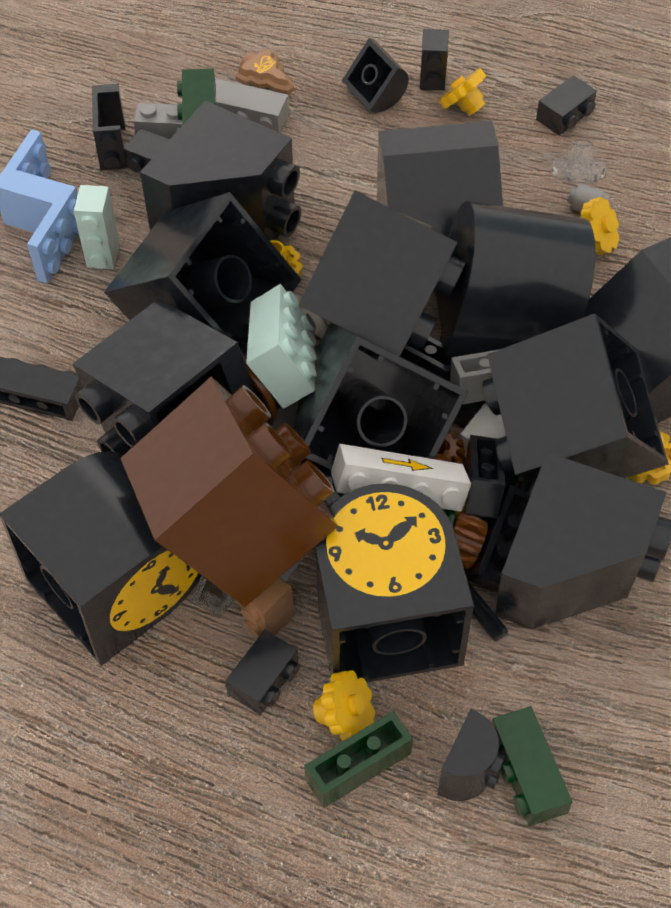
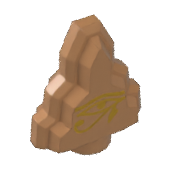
(264, 72)

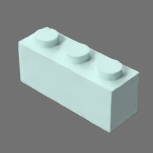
(97, 226)

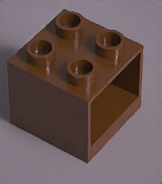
(230, 490)

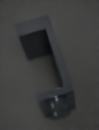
(107, 126)

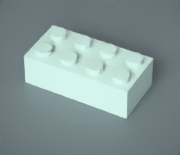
(282, 346)

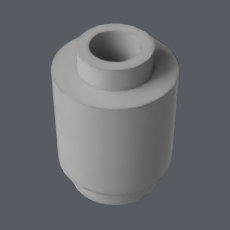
(583, 194)

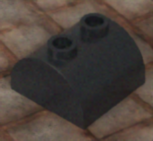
(376, 78)
(472, 760)

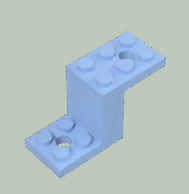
(38, 206)

